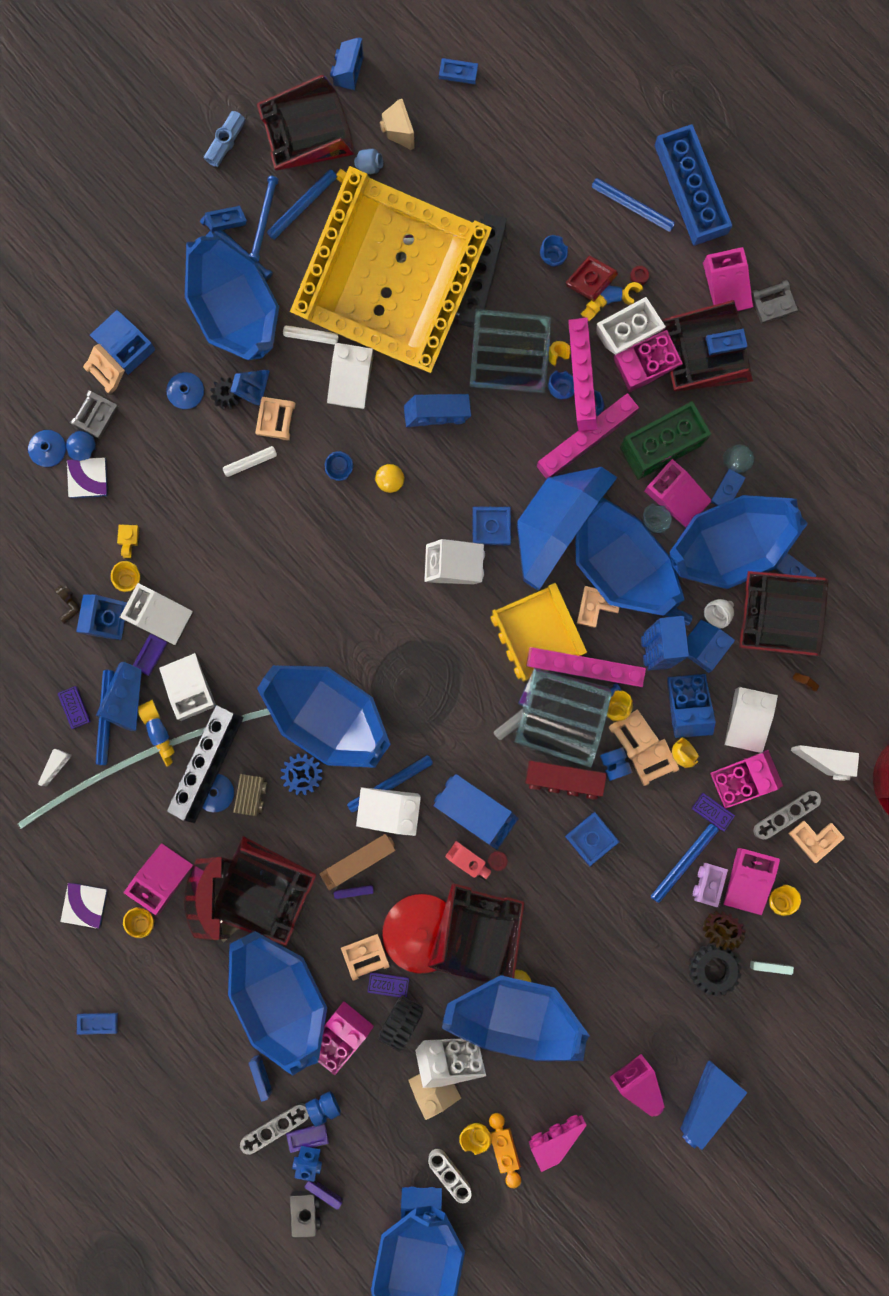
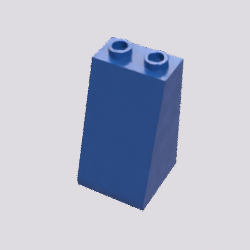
(475, 811)
(710, 1106)

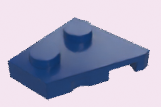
(250, 385)

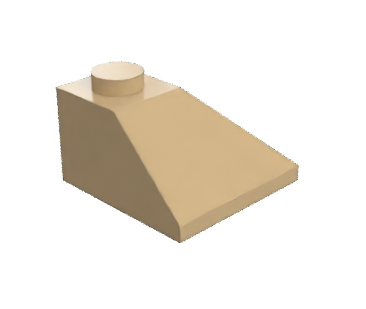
(397, 125)
(434, 1099)

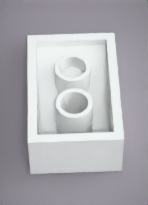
(350, 375)
(750, 719)
(831, 762)
(388, 811)

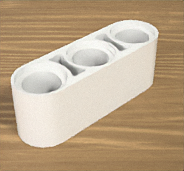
(451, 1185)

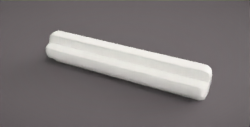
(309, 334)
(249, 461)

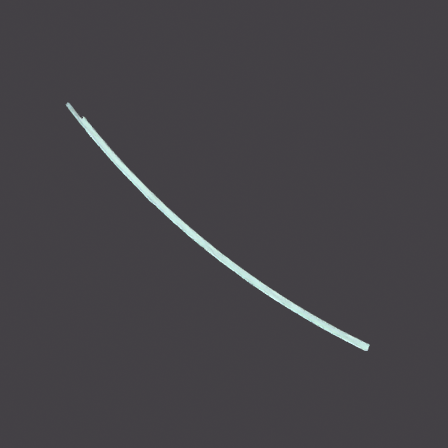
(121, 765)

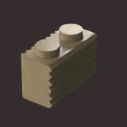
(249, 795)

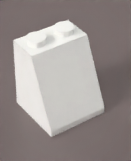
(454, 562)

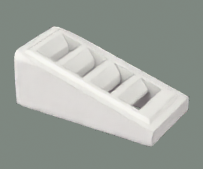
(55, 763)

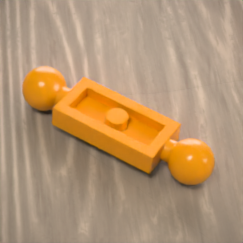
(505, 1150)

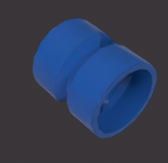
(616, 764)
(323, 1108)

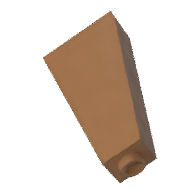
(357, 861)

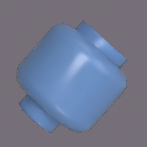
(369, 161)

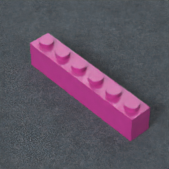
(583, 374)
(584, 440)
(586, 667)

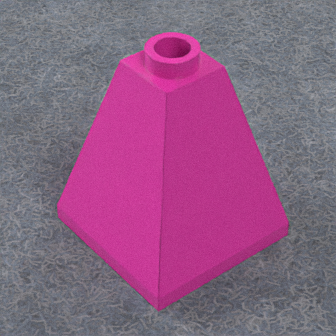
(640, 1086)

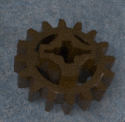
(724, 930)

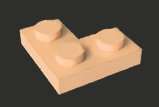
(590, 605)
(816, 845)

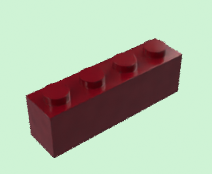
(565, 778)

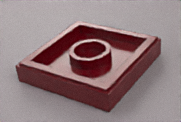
(591, 278)

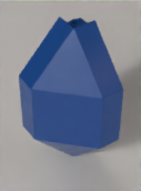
(229, 297)
(556, 518)
(736, 539)
(626, 562)
(325, 715)
(276, 1001)
(518, 1021)
(419, 1256)

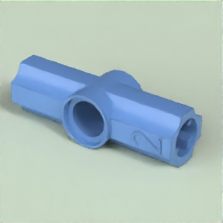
(229, 129)

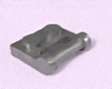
(776, 307)
(98, 418)

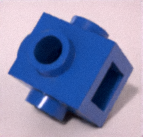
(307, 1164)

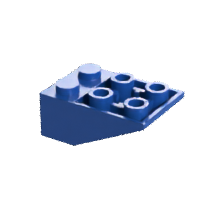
(123, 341)
(691, 706)

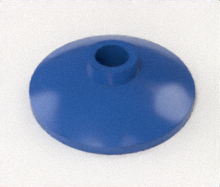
(191, 396)
(53, 454)
(224, 795)

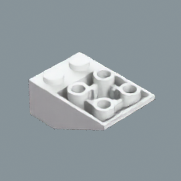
(156, 614)
(187, 687)
(448, 1062)

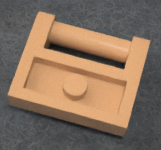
(107, 365)
(269, 415)
(638, 730)
(653, 756)
(364, 950)

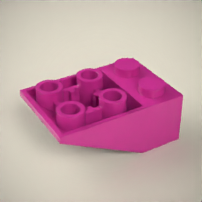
(729, 278)
(647, 361)
(678, 493)
(746, 779)
(158, 879)
(751, 881)
(342, 1037)
(553, 1145)

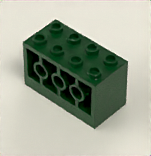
(665, 440)

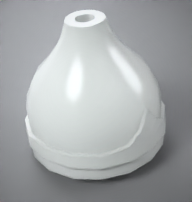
(719, 613)

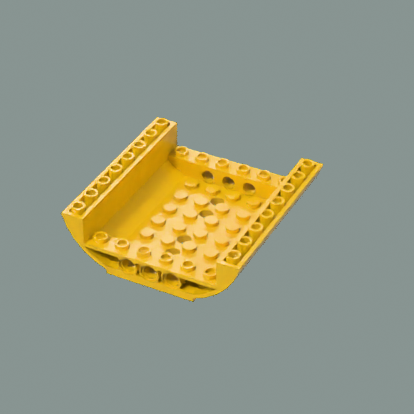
(359, 261)

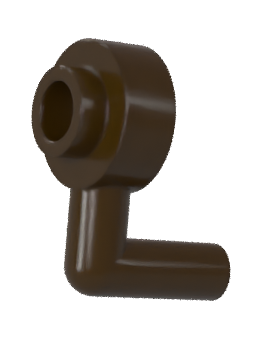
(65, 593)

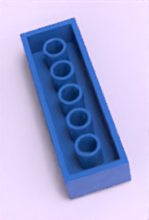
(693, 185)
(665, 643)

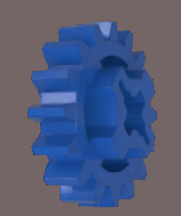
(296, 782)

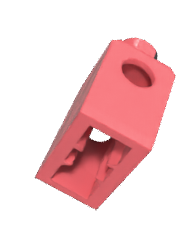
(462, 857)

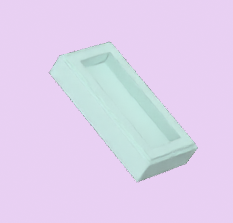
(771, 967)

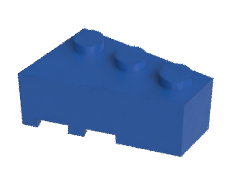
(437, 409)
(122, 697)

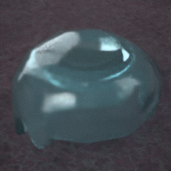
(739, 458)
(656, 518)

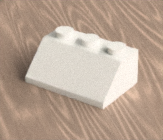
(629, 326)

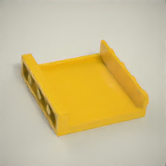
(538, 623)

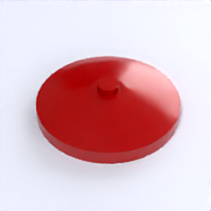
(412, 931)

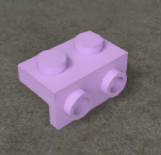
(710, 884)

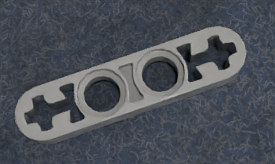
(788, 817)
(275, 1129)

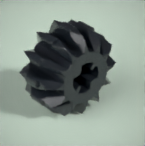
(221, 399)

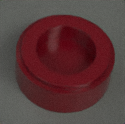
(639, 275)
(497, 860)

